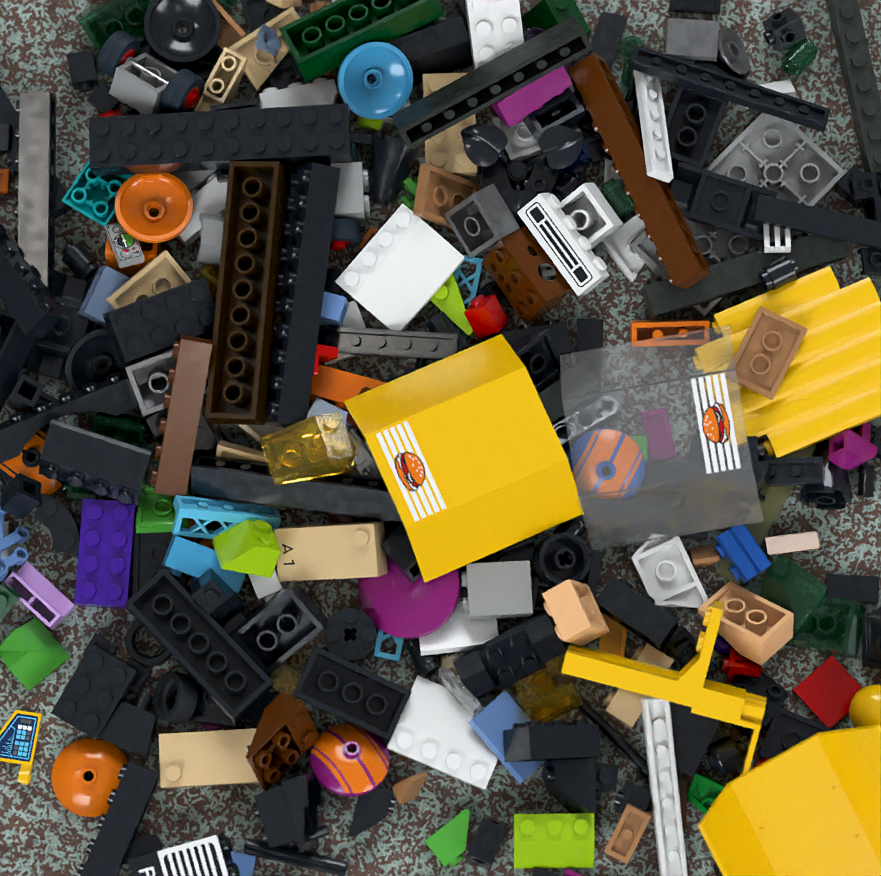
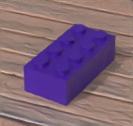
(105, 554)

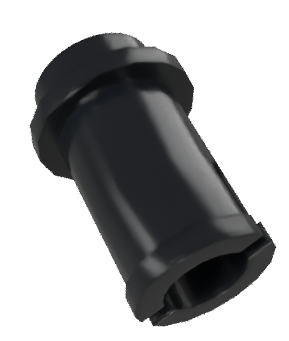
(866, 481)

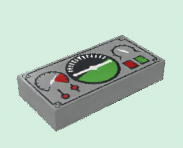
(125, 247)

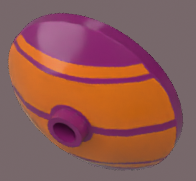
(345, 771)

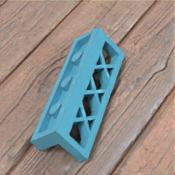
(218, 510)

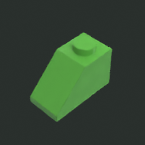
(451, 840)

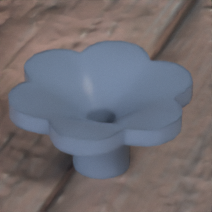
(268, 40)

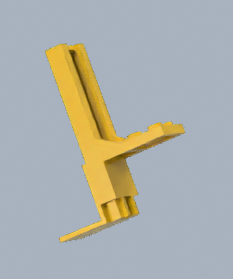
(682, 687)

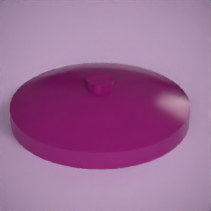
(409, 608)

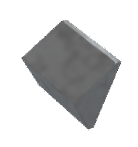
(691, 39)

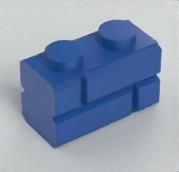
(742, 553)

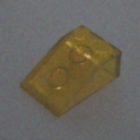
(309, 449)

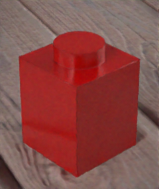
(485, 315)

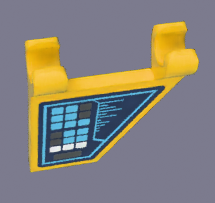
(19, 742)

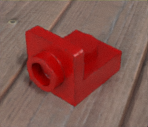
(738, 664)

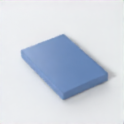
(491, 722)

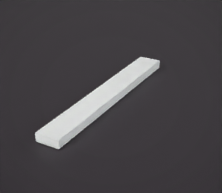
(664, 787)

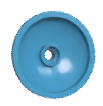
(390, 85)

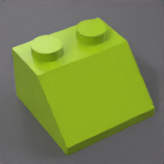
(248, 548)

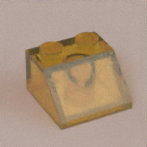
(544, 696)

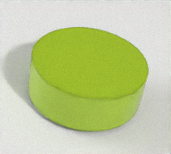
(369, 124)

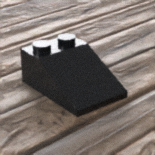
(538, 356)

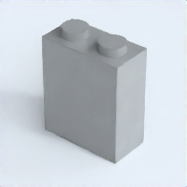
(498, 590)

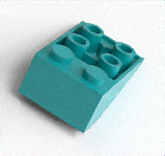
(95, 195)

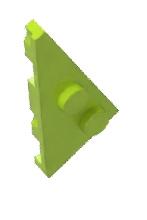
(451, 302)

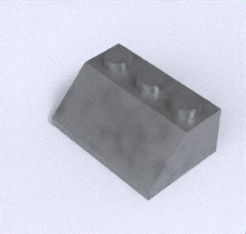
(150, 376)

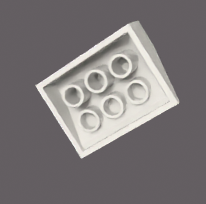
(400, 269)
(438, 735)

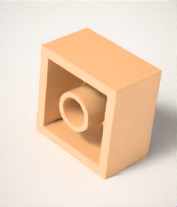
(575, 612)

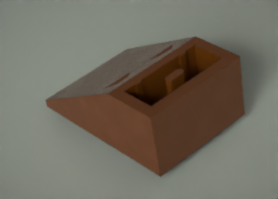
(280, 739)

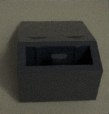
(560, 110)

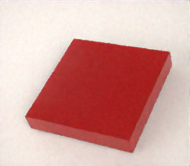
(828, 691)

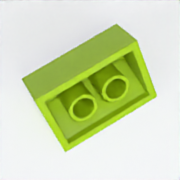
(554, 840)

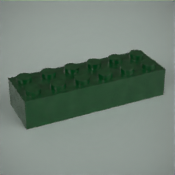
(328, 34)

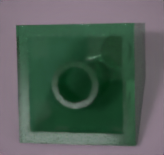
(793, 590)

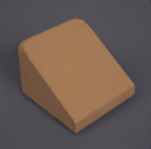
(703, 556)
(409, 788)

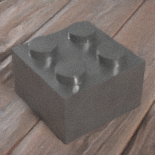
(481, 220)

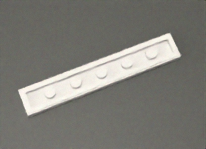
(653, 127)

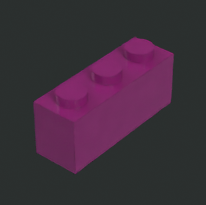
(531, 97)

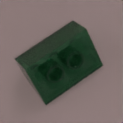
(111, 16)

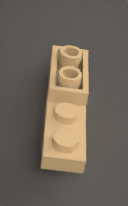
(223, 80)

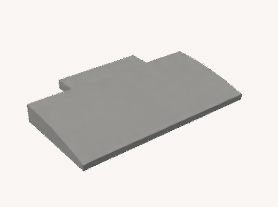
(768, 155)

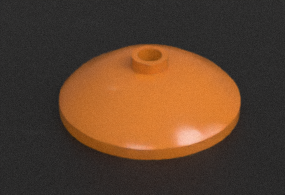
(149, 194)
(68, 774)

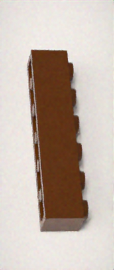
(182, 415)

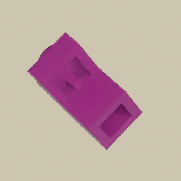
(852, 447)

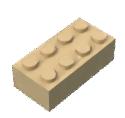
(447, 148)

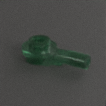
(626, 50)

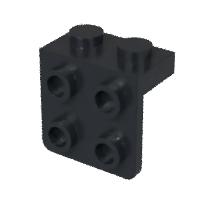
(764, 687)

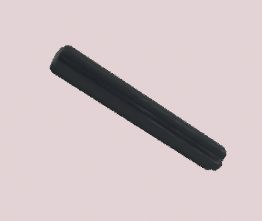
(296, 858)

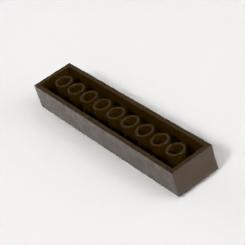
(247, 293)

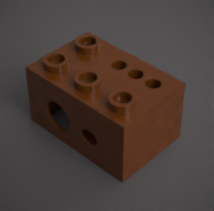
(519, 277)

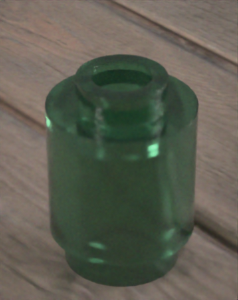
(799, 57)

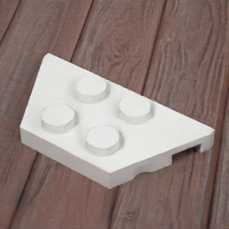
(668, 574)

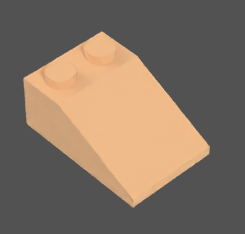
(751, 622)

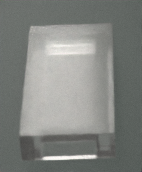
(459, 692)

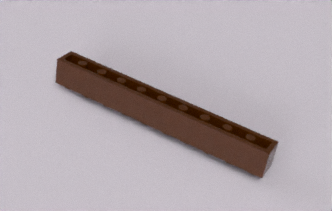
(650, 195)

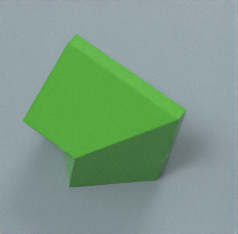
(32, 653)

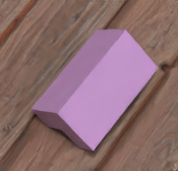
(40, 595)

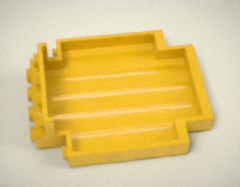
(834, 371)

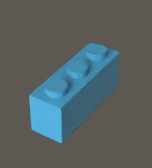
(195, 560)

